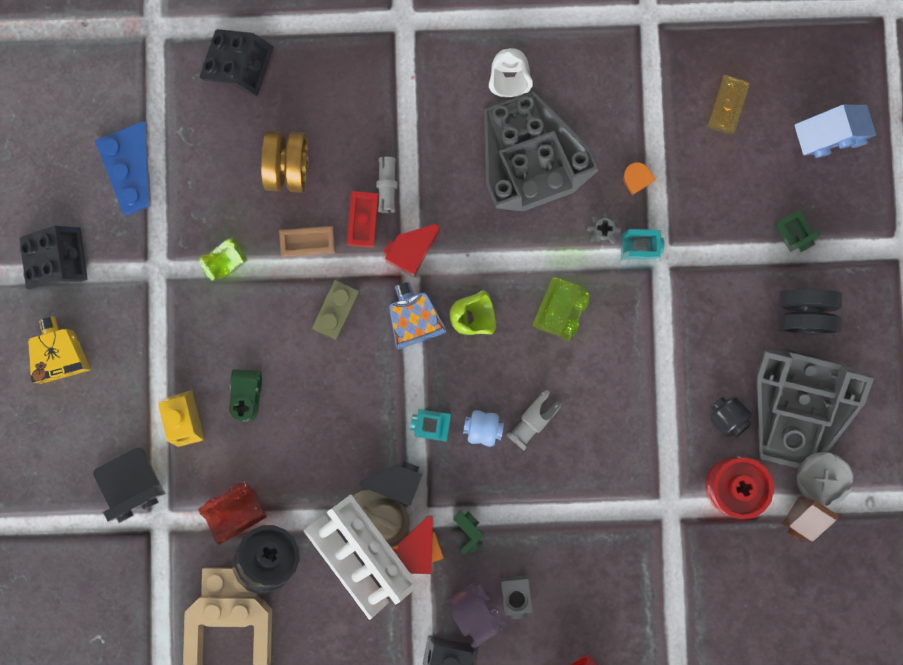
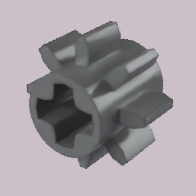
(597, 234)

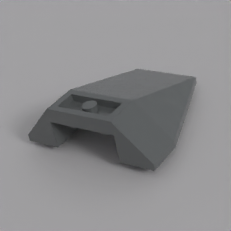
(532, 154)

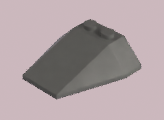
(805, 404)

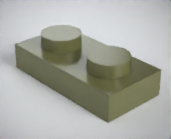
(335, 310)

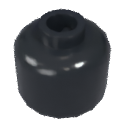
(730, 416)

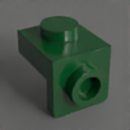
(796, 232)
(468, 524)

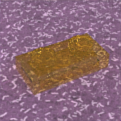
(728, 105)

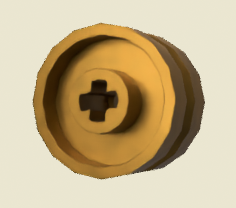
(285, 161)

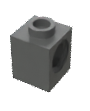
(512, 584)

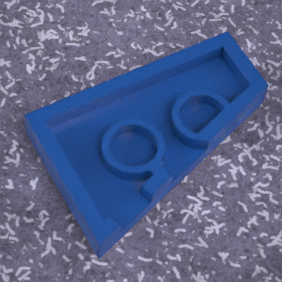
(127, 166)

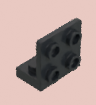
(237, 60)
(53, 256)

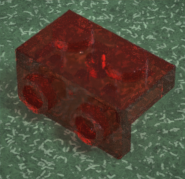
(232, 512)

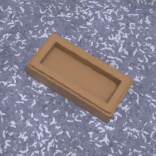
(307, 241)

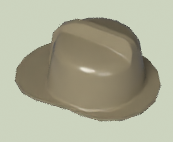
(385, 513)

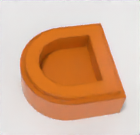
(637, 177)

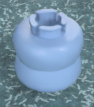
(483, 428)

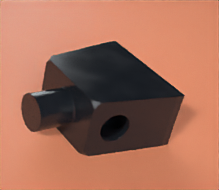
(449, 652)

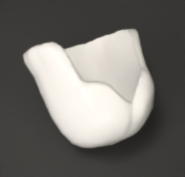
(510, 61)

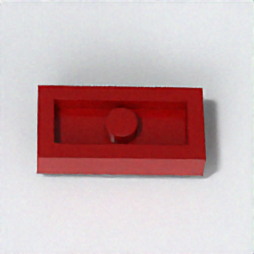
(362, 219)

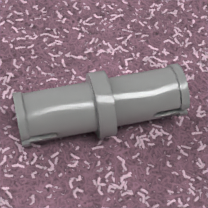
(386, 184)

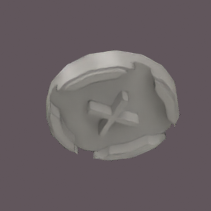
(825, 478)

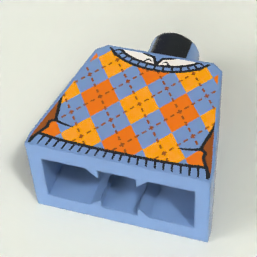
(413, 317)

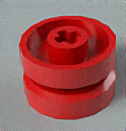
(755, 490)

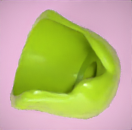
(482, 312)

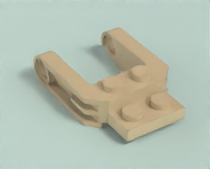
(226, 604)

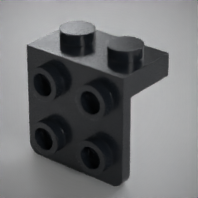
(128, 485)

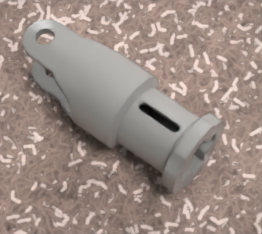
(532, 421)

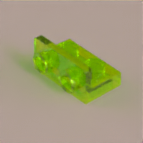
(561, 309)

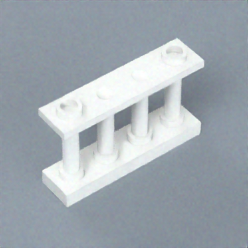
(371, 548)

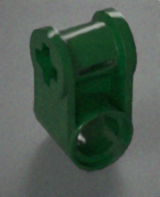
(245, 389)

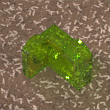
(223, 260)

